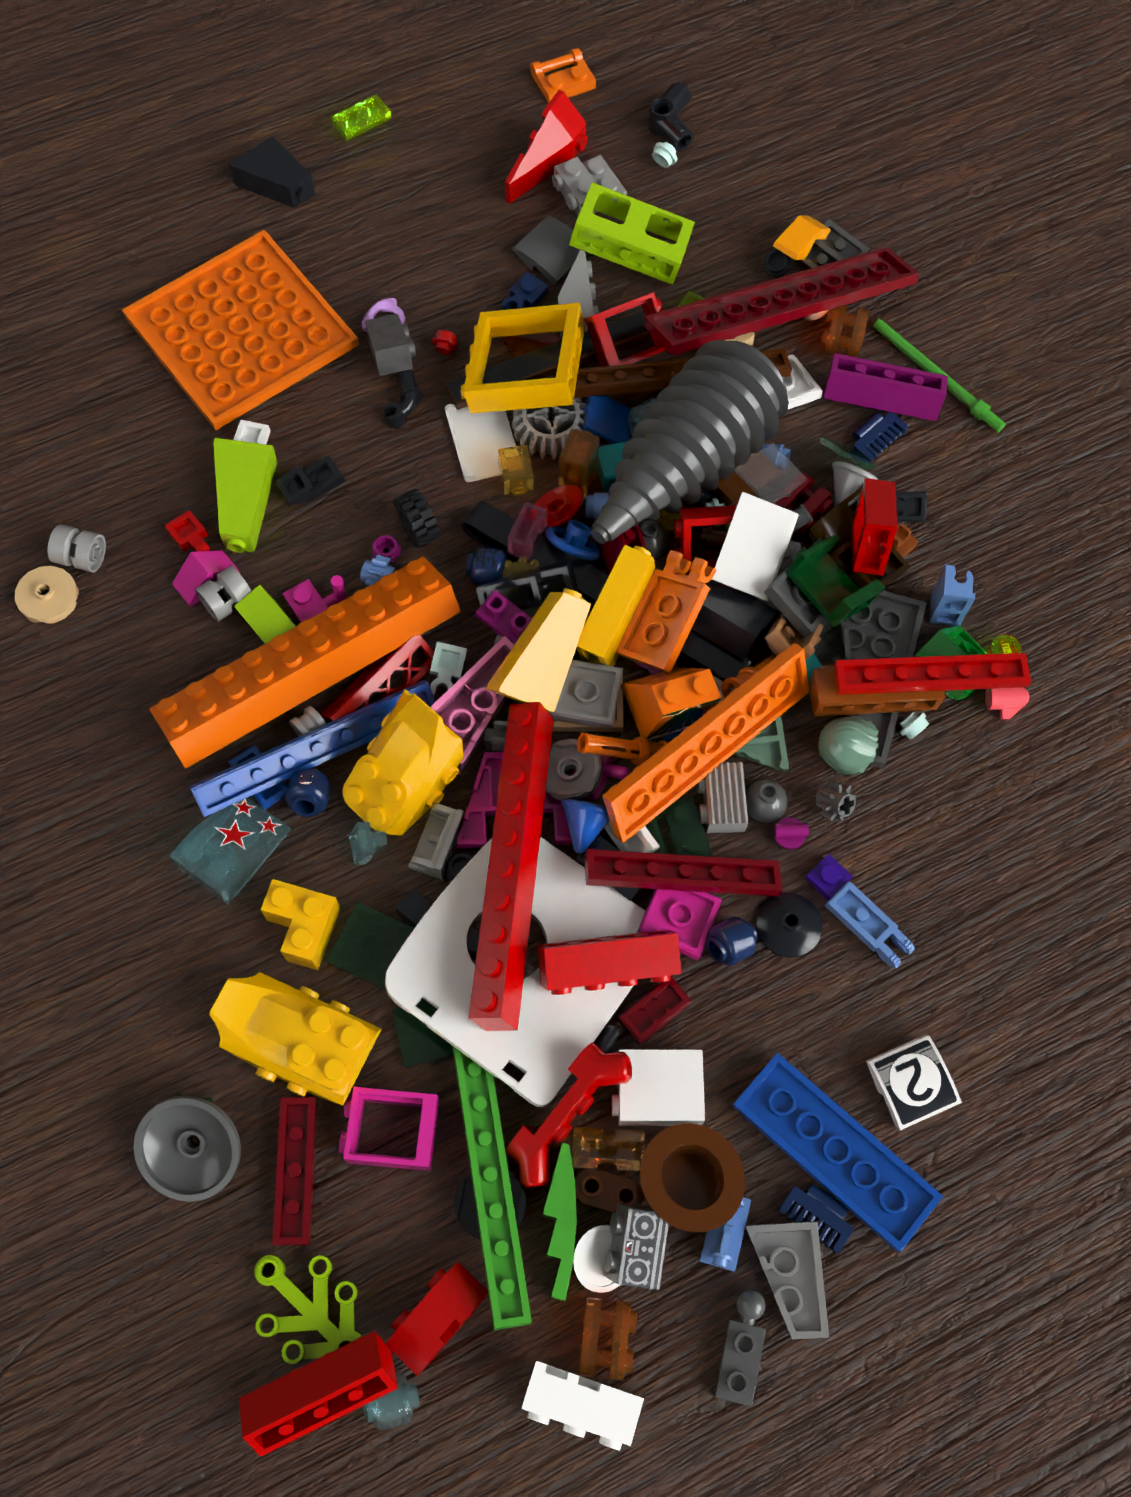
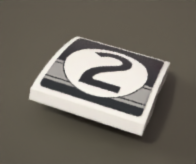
(913, 1081)

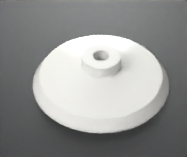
(590, 1258)

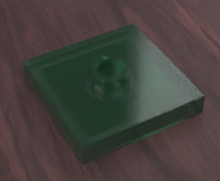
(368, 944)

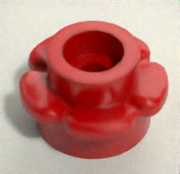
(445, 342)

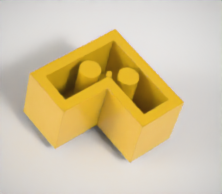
(309, 919)

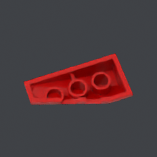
(556, 142)

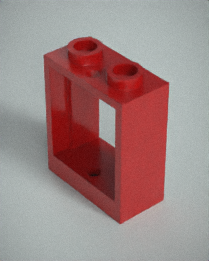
(601, 337)
(699, 517)
(874, 526)

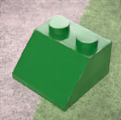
(952, 642)

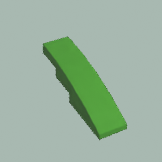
(562, 1209)

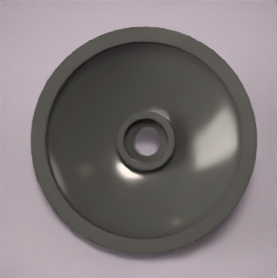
(175, 1162)

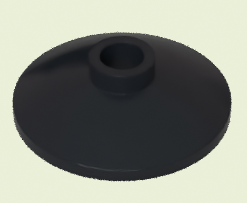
(779, 936)

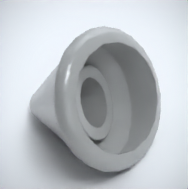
(848, 479)

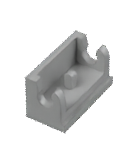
(437, 841)

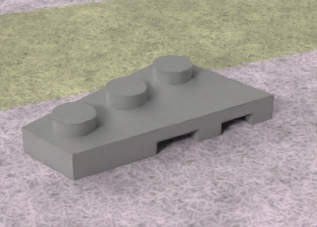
(795, 1274)

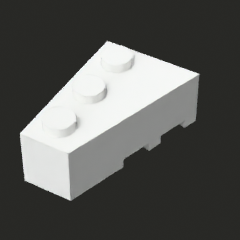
(582, 1405)

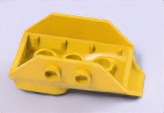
(404, 767)
(293, 1036)

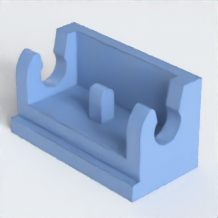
(951, 599)

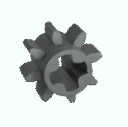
(835, 800)

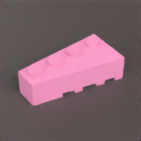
(468, 705)

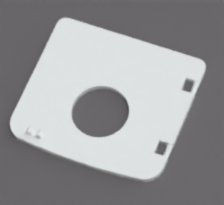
(550, 1027)

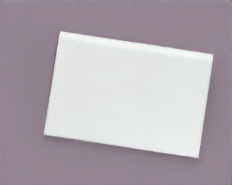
(478, 440)
(754, 546)

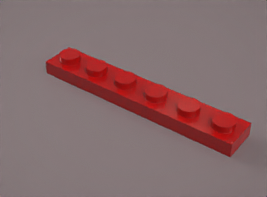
(931, 673)

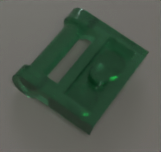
(684, 829)

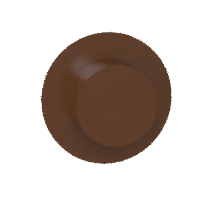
(682, 1186)

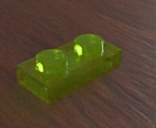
(361, 117)

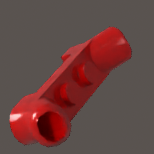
(532, 1146)

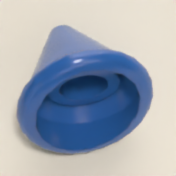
(584, 822)

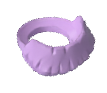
(383, 305)

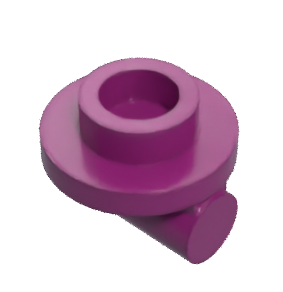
(790, 833)

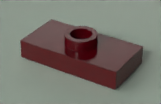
(654, 1010)

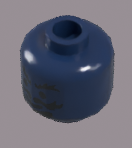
(485, 565)

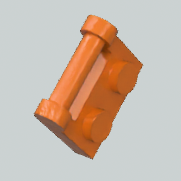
(570, 80)

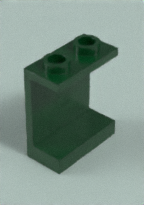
(828, 584)

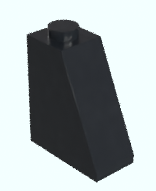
(273, 174)

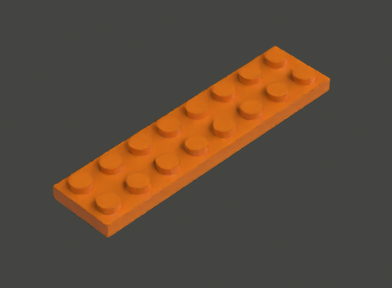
(706, 743)

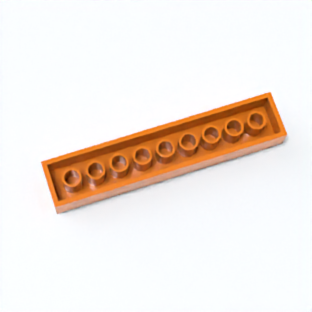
(304, 661)

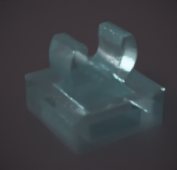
(365, 843)

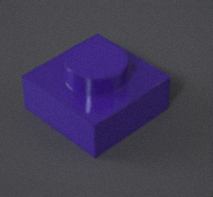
(828, 877)

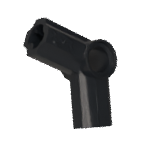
(665, 119)

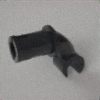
(409, 398)

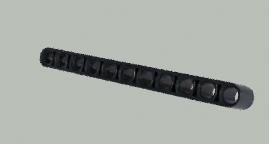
(491, 529)

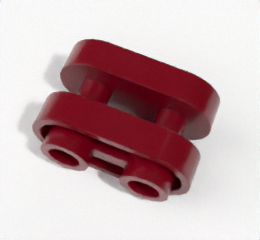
(816, 502)

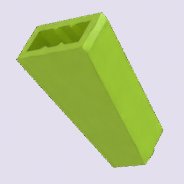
(243, 488)

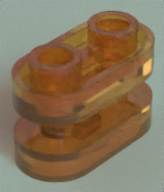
(832, 337)
(619, 1358)

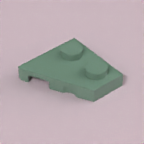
(767, 747)

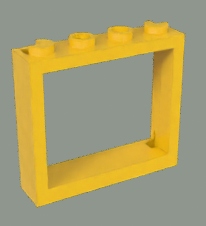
(525, 393)

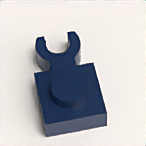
(525, 293)

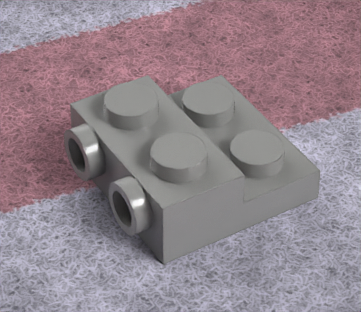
(575, 178)

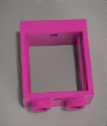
(427, 1130)

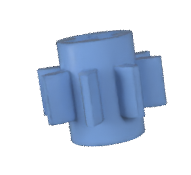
(376, 569)

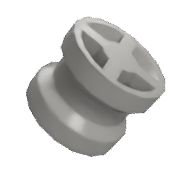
(307, 722)

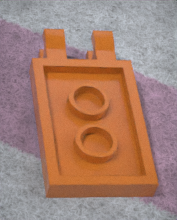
(666, 612)

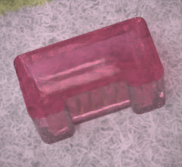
(525, 530)

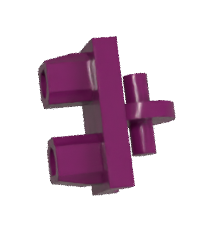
(503, 616)

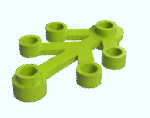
(314, 1314)

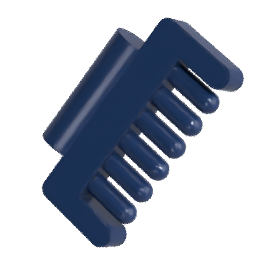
(868, 434)
(824, 1209)

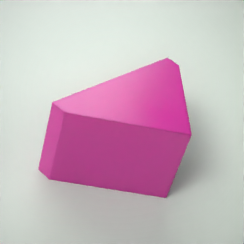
(198, 569)

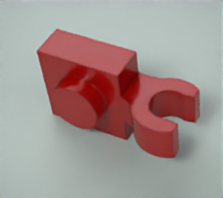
(188, 532)

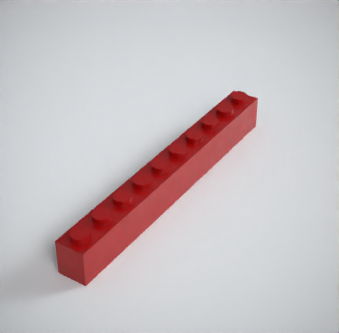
(512, 870)

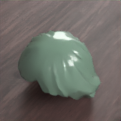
(848, 744)

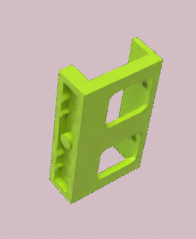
(628, 242)

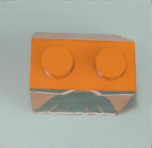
(670, 701)

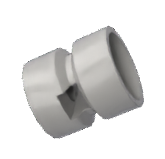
(76, 548)
(232, 586)

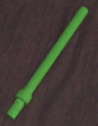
(979, 409)

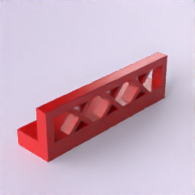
(377, 673)

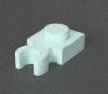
(447, 665)

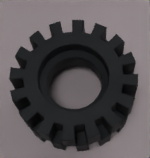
(416, 517)

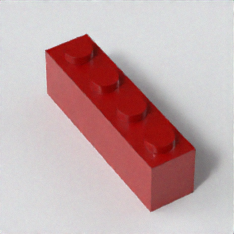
(608, 960)
(317, 1393)

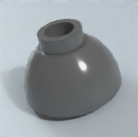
(655, 537)
(766, 800)

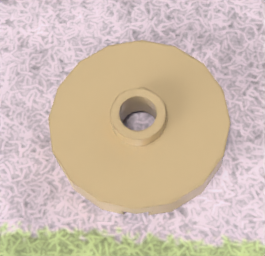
(49, 607)

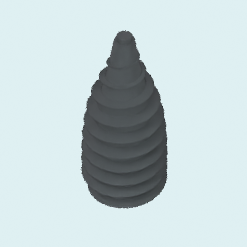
(694, 434)

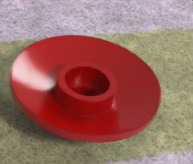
(561, 504)

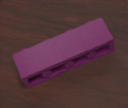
(885, 387)

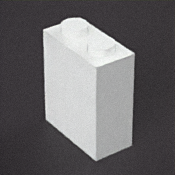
(662, 1090)

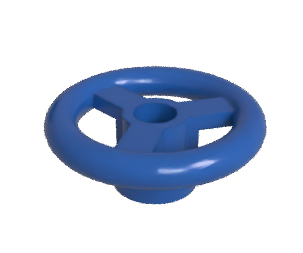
(574, 541)

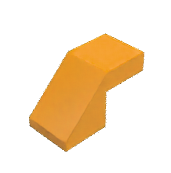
(800, 237)

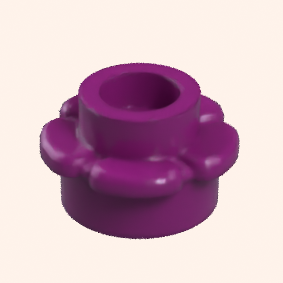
(386, 542)

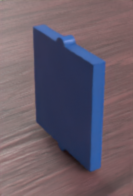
(607, 419)

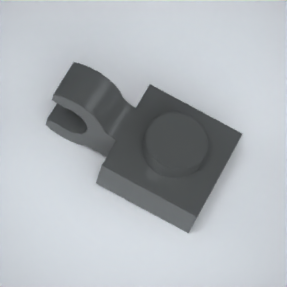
(495, 737)

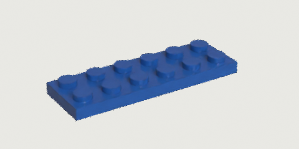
(838, 1152)

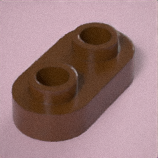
(608, 1190)

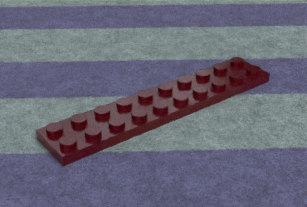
(780, 300)

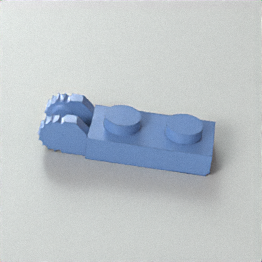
(869, 923)

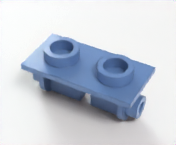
(724, 1243)

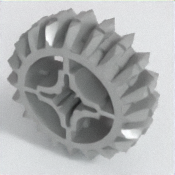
(535, 429)

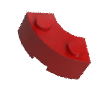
(436, 1318)

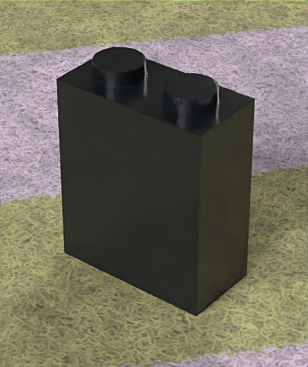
(733, 619)

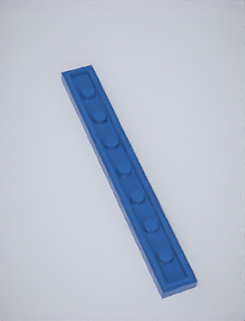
(299, 753)

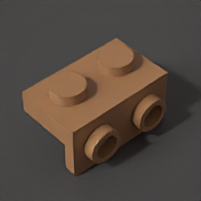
(784, 634)

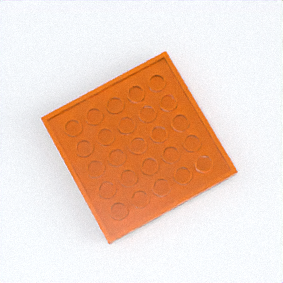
(240, 329)

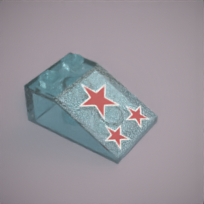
(229, 847)

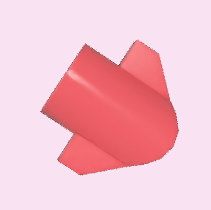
(1006, 700)

